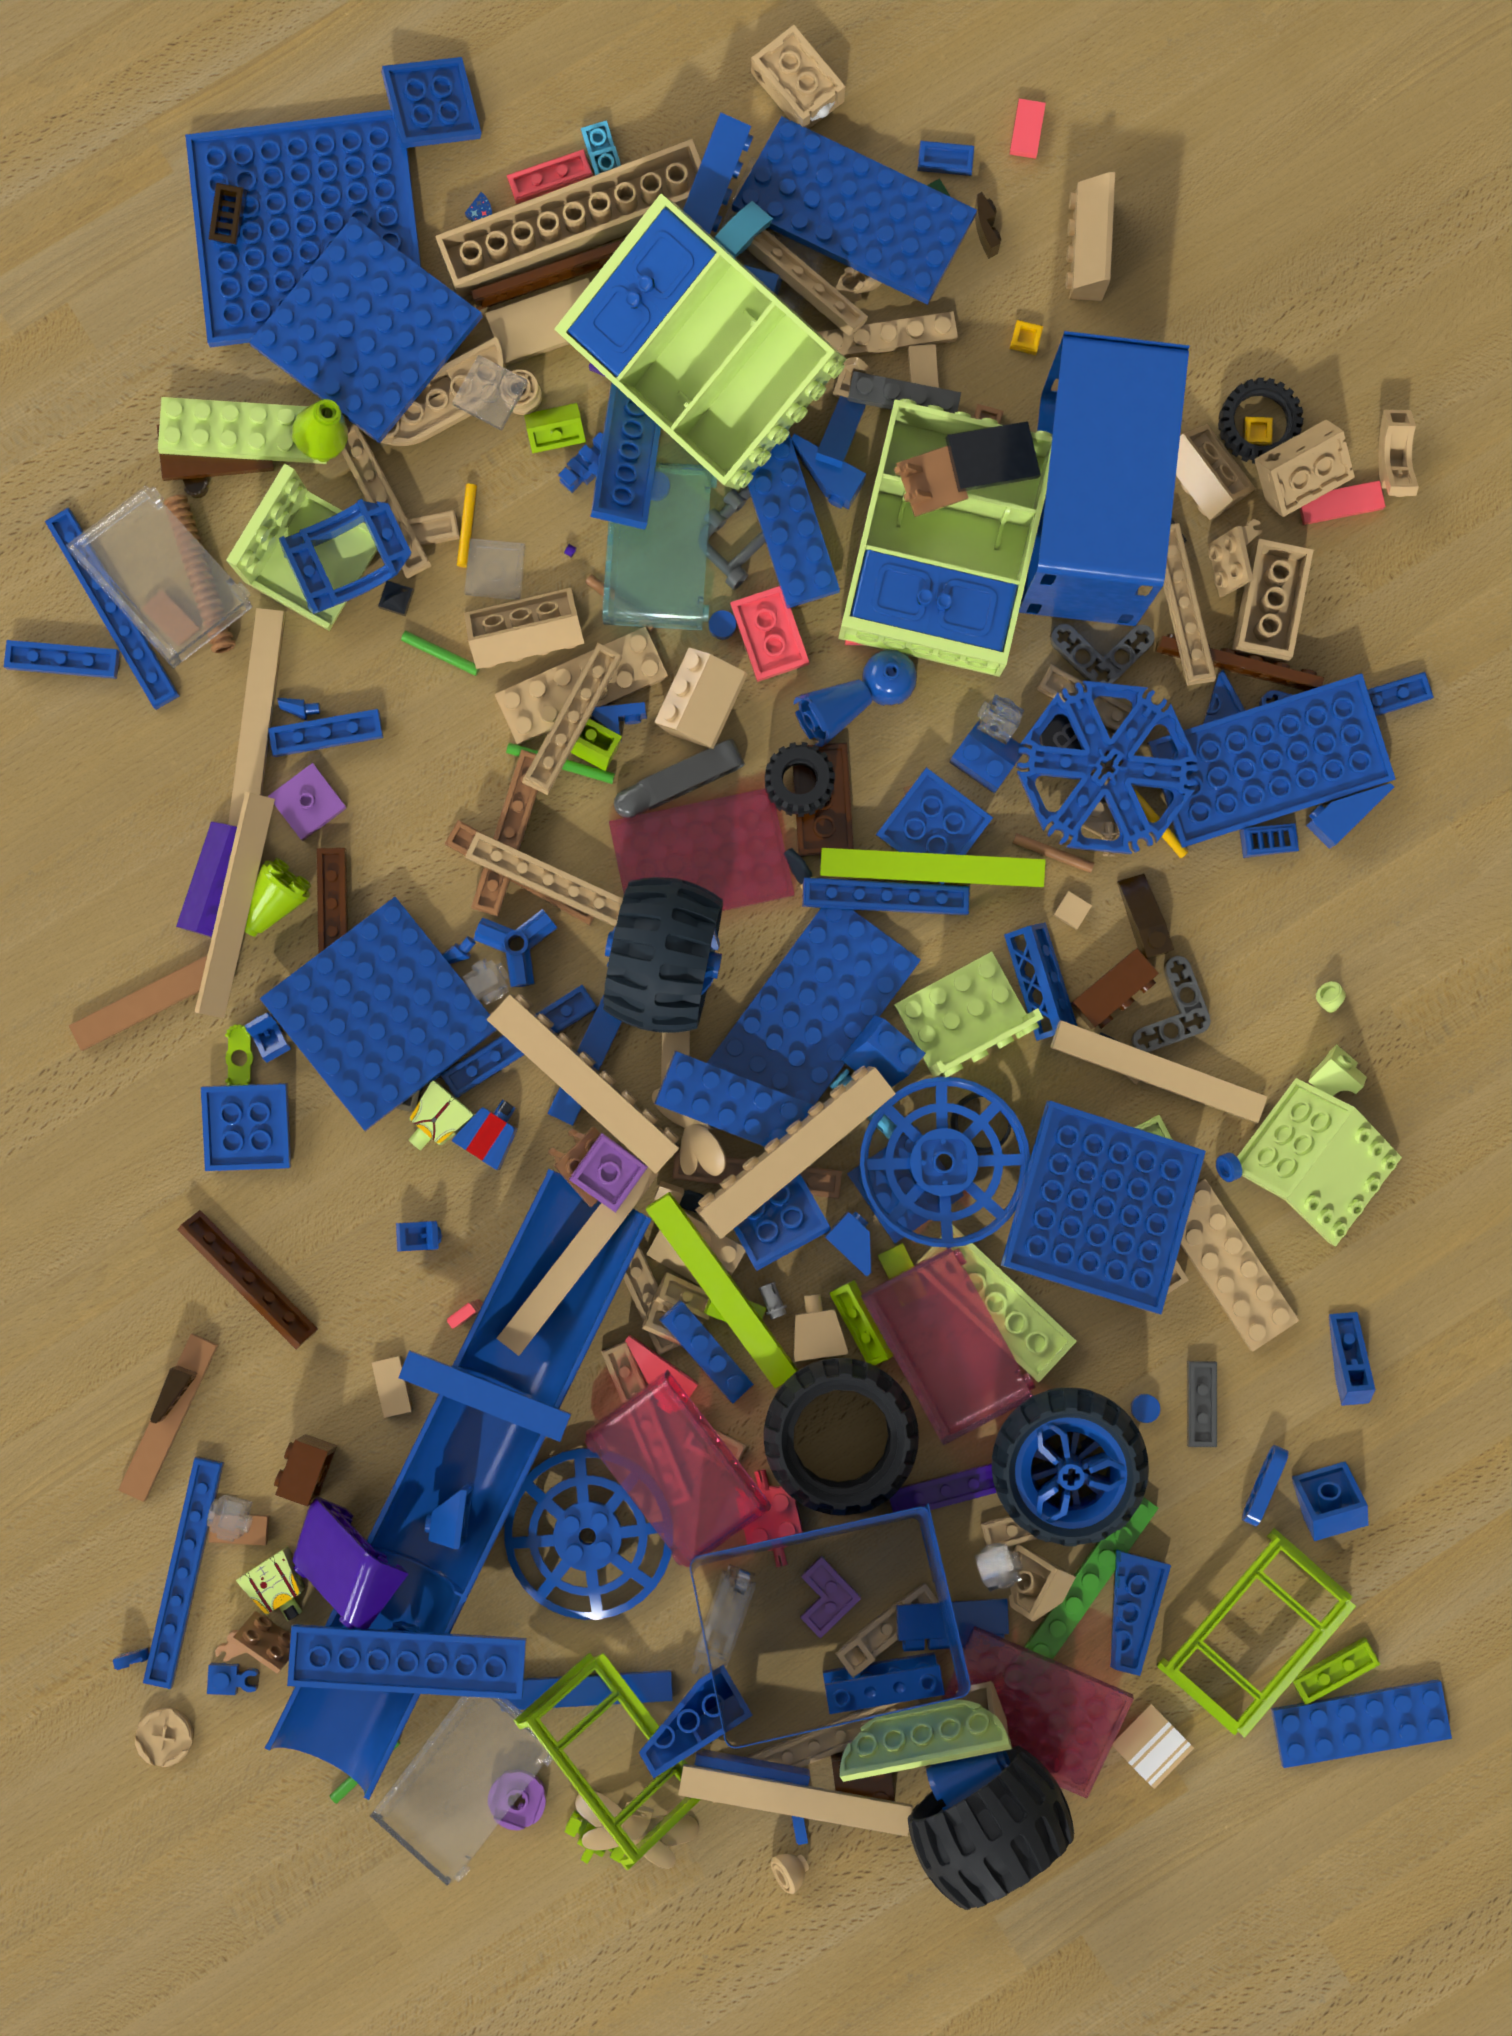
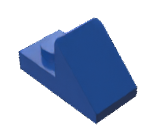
(611, 715)

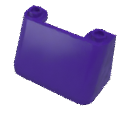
(344, 1565)

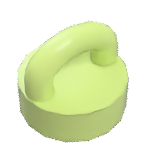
(1330, 996)

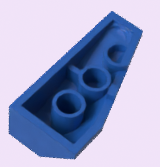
(695, 1722)

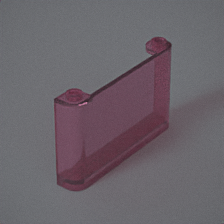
(948, 1345)
(676, 1469)

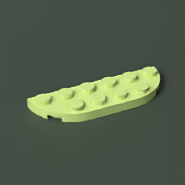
(923, 1738)

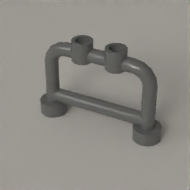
(735, 573)

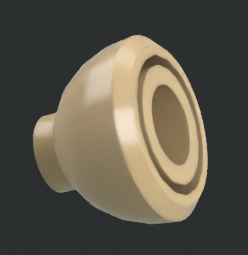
(789, 1871)

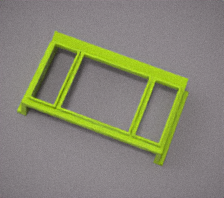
(1296, 1663)
(622, 1692)

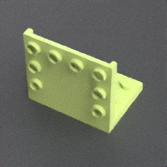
(285, 512)
(965, 1016)
(1319, 1158)

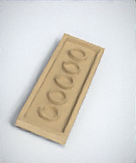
(536, 702)
(1233, 1271)

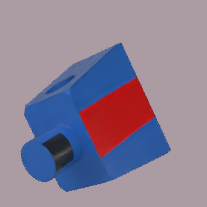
(489, 1135)

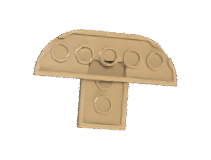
(433, 408)

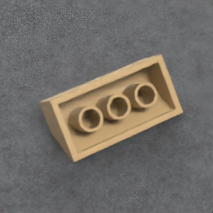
(1091, 237)
(523, 628)

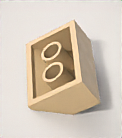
(1210, 472)
(700, 698)
(726, 1250)

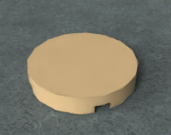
(164, 1737)

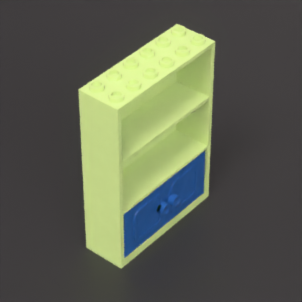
(700, 344)
(951, 577)

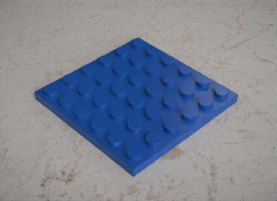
(366, 329)
(379, 1013)
(1103, 1207)

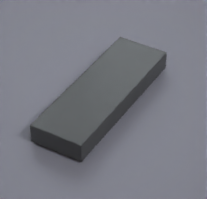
(1201, 1403)

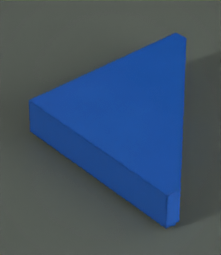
(1223, 700)

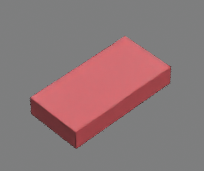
(1027, 128)

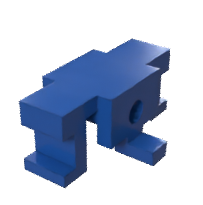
(582, 466)

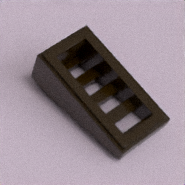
(220, 192)
(174, 1387)

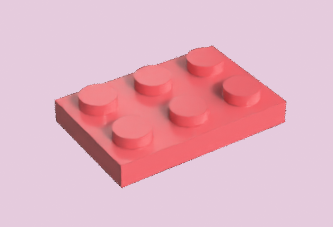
(769, 634)

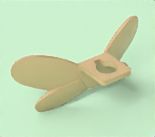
(697, 1142)
(637, 1827)

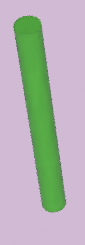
(570, 766)

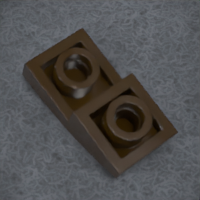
(984, 220)

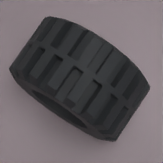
(804, 756)

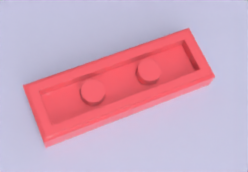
(549, 176)
(1344, 503)
(464, 1313)

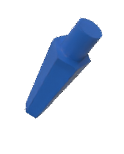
(298, 707)
(459, 952)

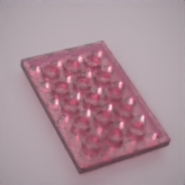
(719, 844)
(1048, 1707)

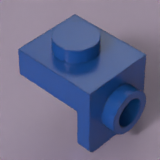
(268, 1036)
(418, 1236)

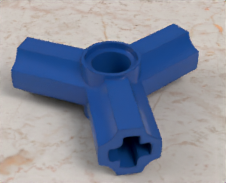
(520, 961)

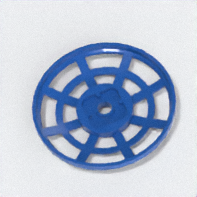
(963, 1157)
(572, 1549)

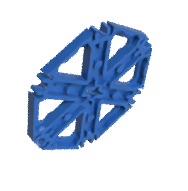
(1133, 771)

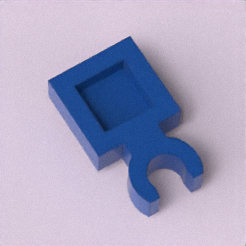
(226, 1678)

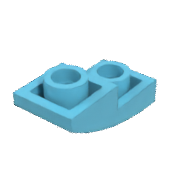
(600, 147)
(743, 228)

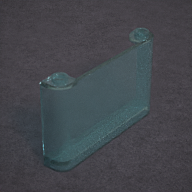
(660, 571)

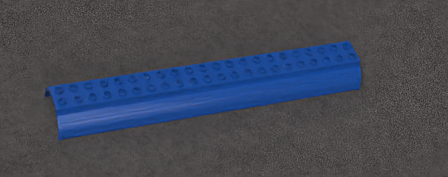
(462, 1447)

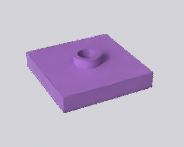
(307, 802)
(608, 1172)

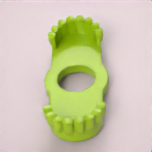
(238, 1040)

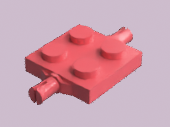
(778, 1522)

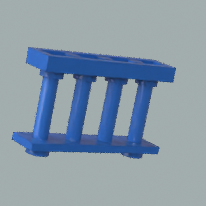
(884, 1683)

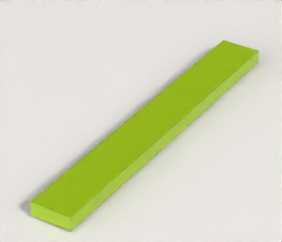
(932, 867)
(721, 1289)

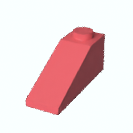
(654, 1365)

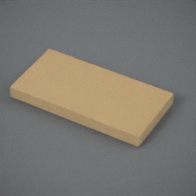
(530, 324)

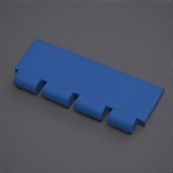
(925, 1621)

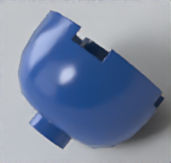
(895, 686)

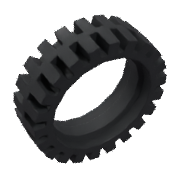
(1258, 388)

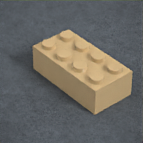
(1272, 601)

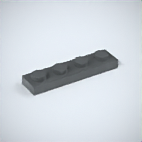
(883, 391)

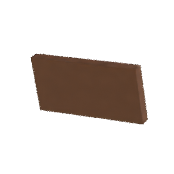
(189, 467)
(833, 823)

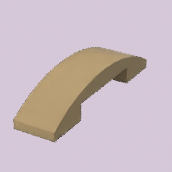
(879, 1633)

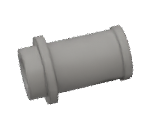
(772, 1301)

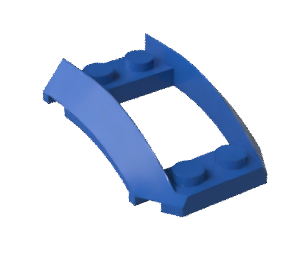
(309, 570)

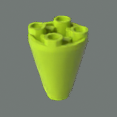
(320, 431)
(275, 896)

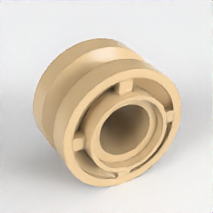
(531, 398)

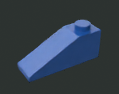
(836, 483)
(1341, 816)
(1350, 1359)

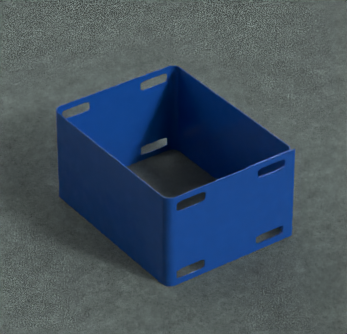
(1107, 477)
(924, 1517)

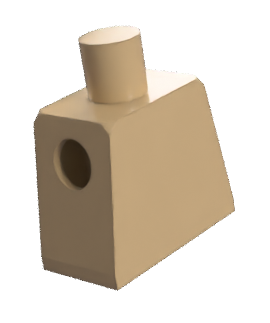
(817, 1332)

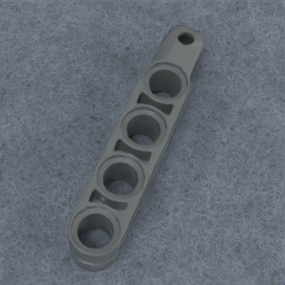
(679, 779)

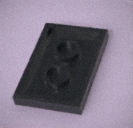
(993, 456)

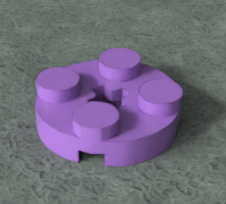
(530, 1812)

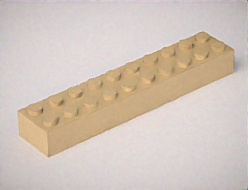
(566, 219)

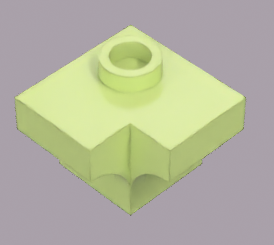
(1337, 1073)

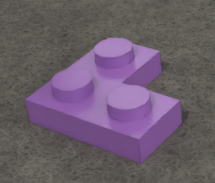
(835, 1597)

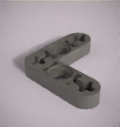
(1107, 662)
(1185, 1010)

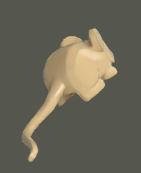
(855, 283)

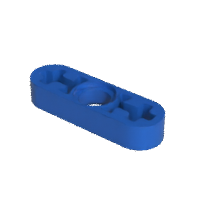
(1265, 1485)

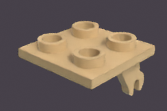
(1231, 558)

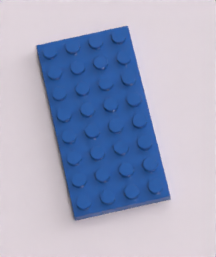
(856, 210)
(1279, 759)
(816, 1005)

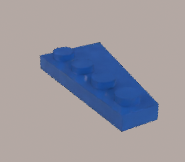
(1136, 1606)

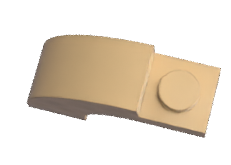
(1395, 453)

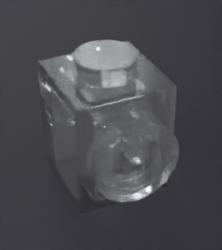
(999, 718)
(487, 981)
(230, 1517)
(998, 1566)

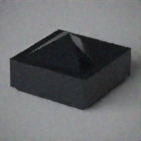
(396, 598)

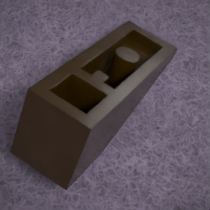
(1145, 917)

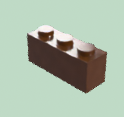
(1115, 990)

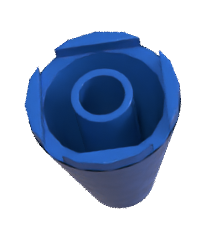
(831, 709)
(963, 1777)

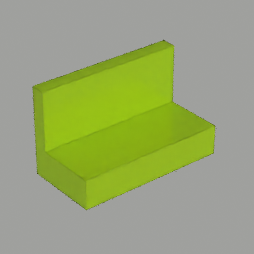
(554, 428)

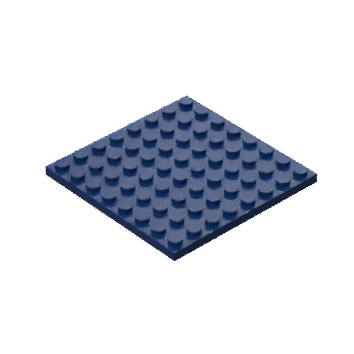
(300, 194)

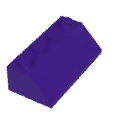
(207, 883)

